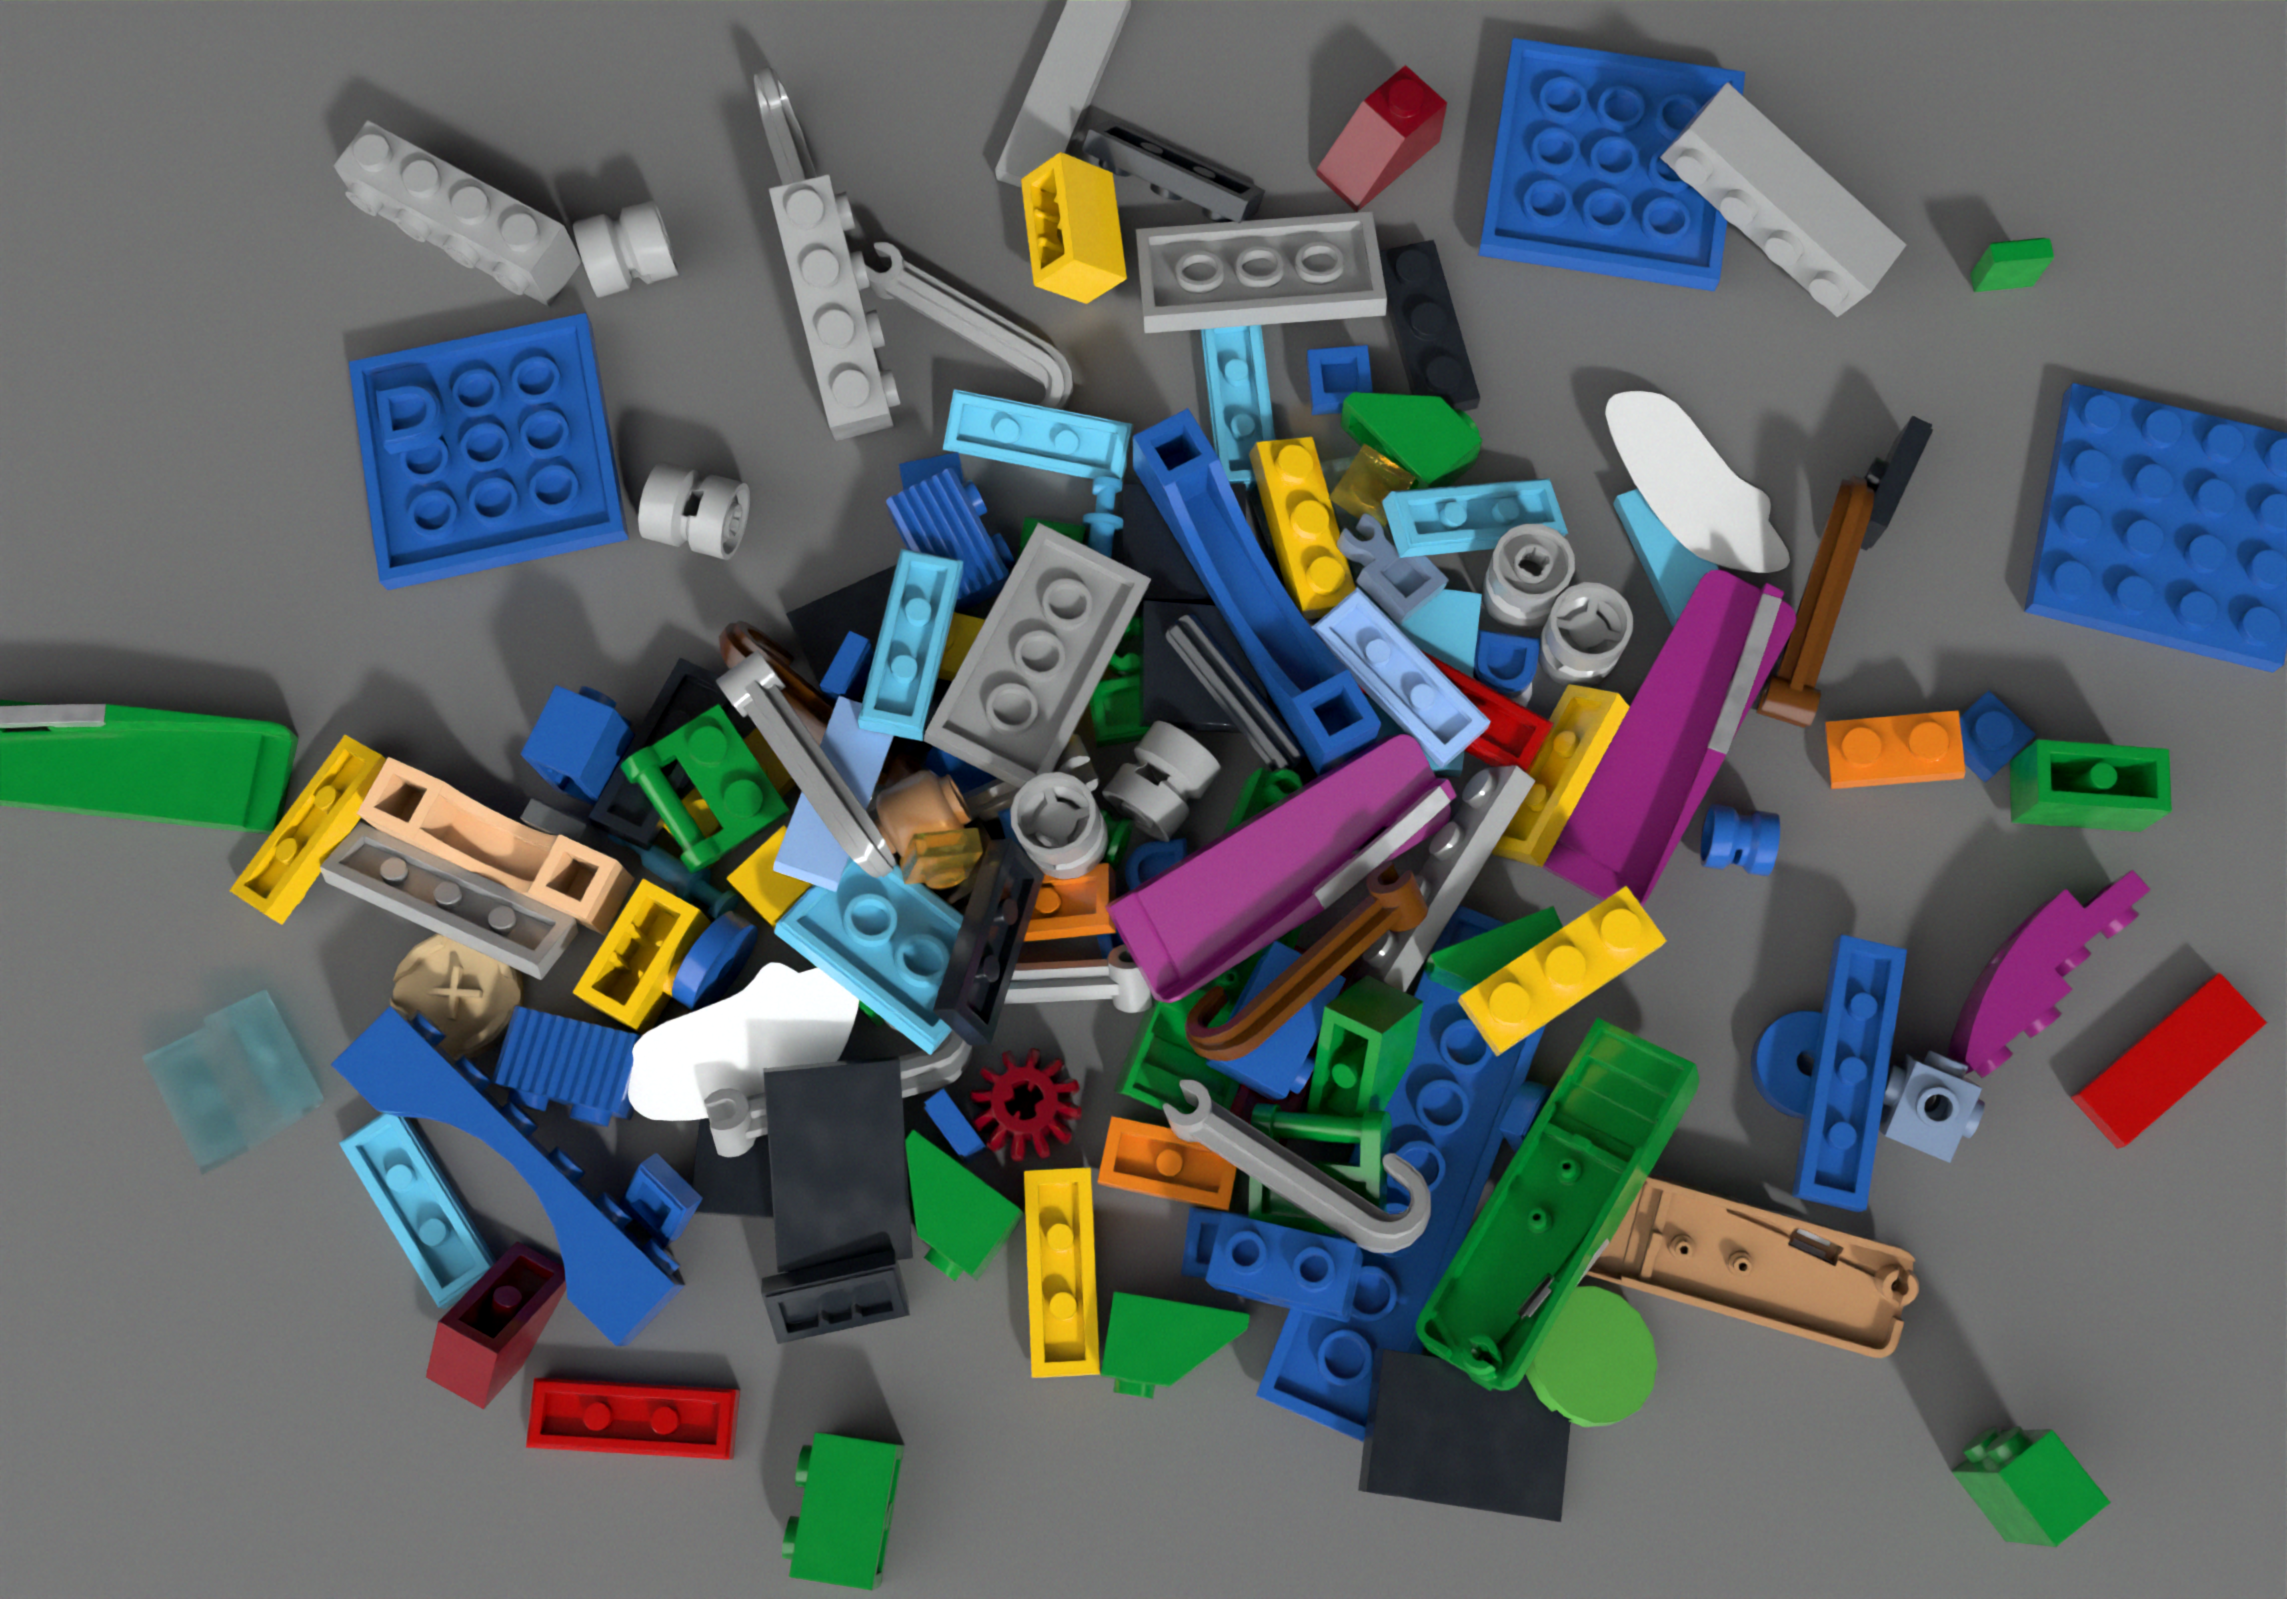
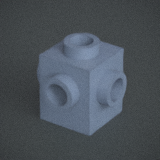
(1942, 1124)

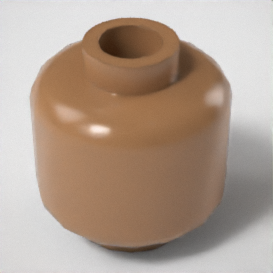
(919, 806)

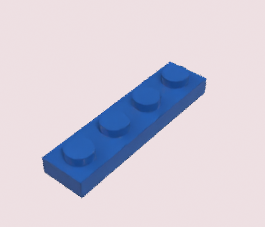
(1849, 1074)

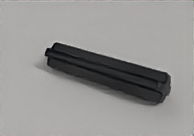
(1234, 693)

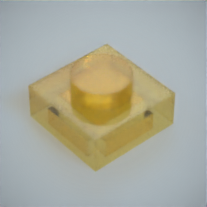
(1368, 484)
(941, 857)

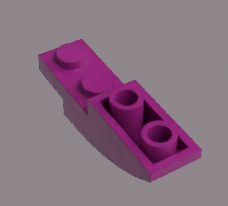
(2026, 972)

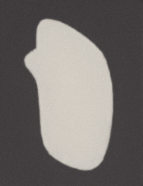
(1692, 485)
(769, 1024)

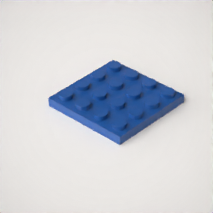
(1583, 168)
(520, 459)
(2165, 529)

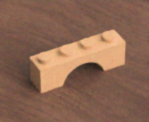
(496, 847)

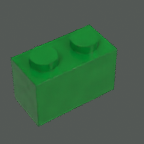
(2090, 785)
(2029, 1485)
(843, 1510)

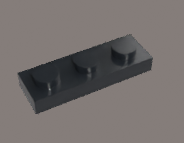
(1172, 172)
(1427, 326)
(624, 806)
(989, 942)

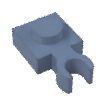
(1393, 582)

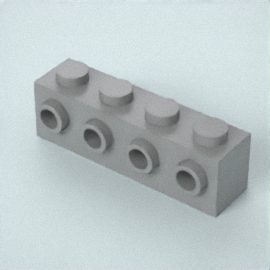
(1783, 201)
(457, 214)
(831, 307)

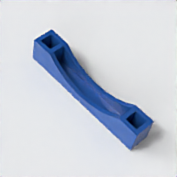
(1292, 662)
(606, 1267)

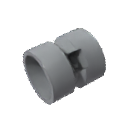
(625, 248)
(684, 508)
(1527, 576)
(1585, 634)
(1182, 773)
(1059, 825)

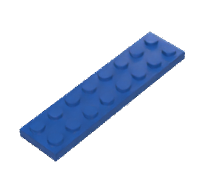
(1449, 1131)

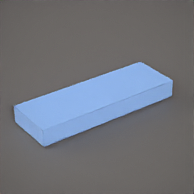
(1401, 678)
(858, 755)

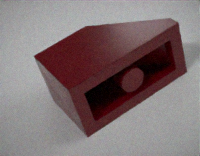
(1383, 138)
(496, 1325)

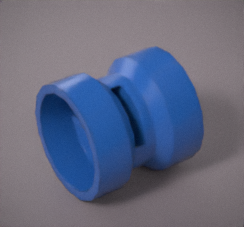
(1740, 840)

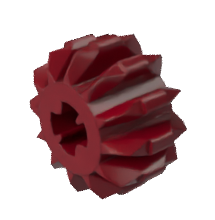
(1004, 1098)

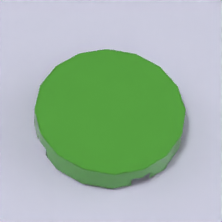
(1595, 1360)

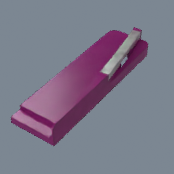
(1673, 738)
(1279, 867)

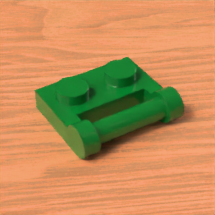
(724, 777)
(1365, 1179)

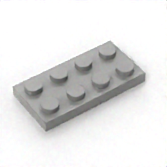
(1260, 272)
(1037, 659)

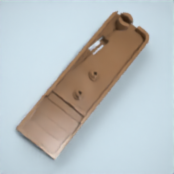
(1739, 1264)

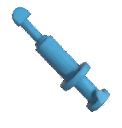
(1103, 522)
(688, 886)

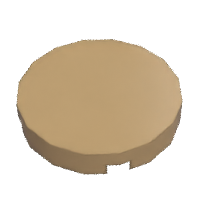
(460, 992)

